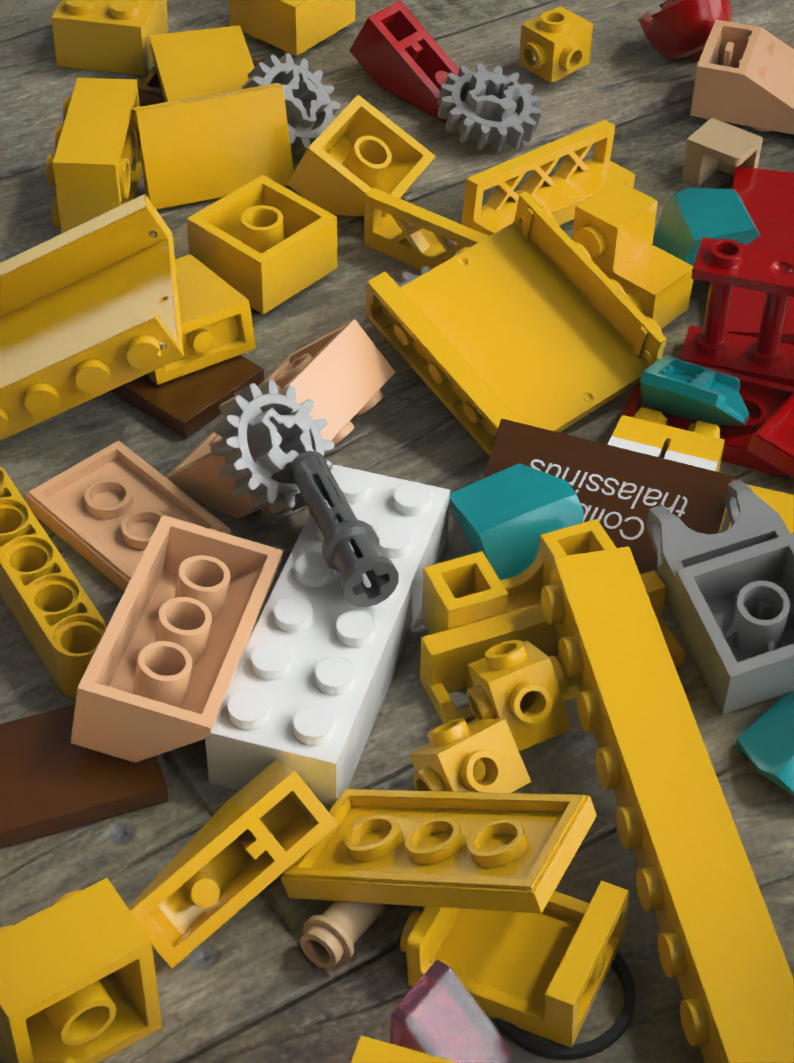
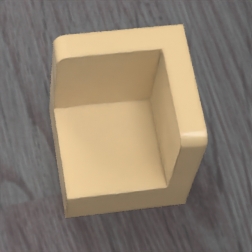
(719, 148)

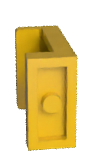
(212, 318)
(525, 965)

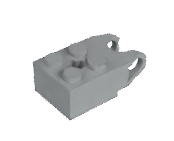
(732, 597)

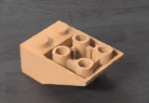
(745, 79)

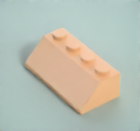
(336, 372)
(173, 642)

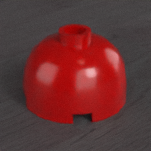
(684, 26)

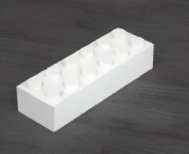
(320, 663)

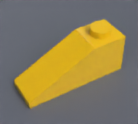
(231, 860)

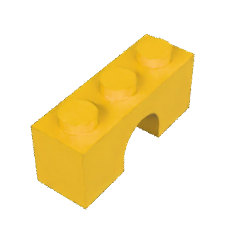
(470, 590)

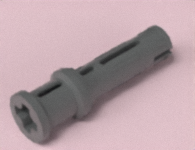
(318, 484)

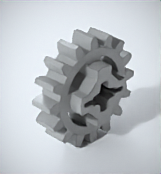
(304, 95)
(489, 107)
(260, 440)

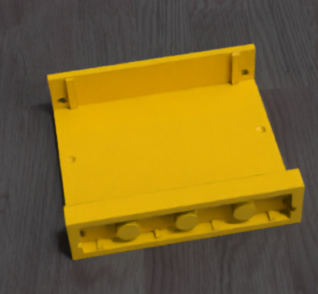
(86, 314)
(518, 329)

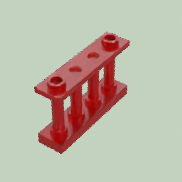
(750, 267)

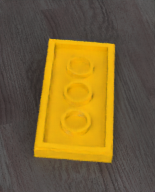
(444, 849)

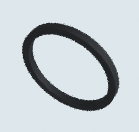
(589, 1048)

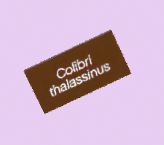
(617, 484)

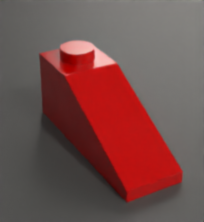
(403, 57)

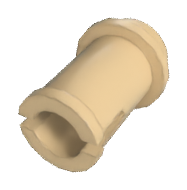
(332, 936)

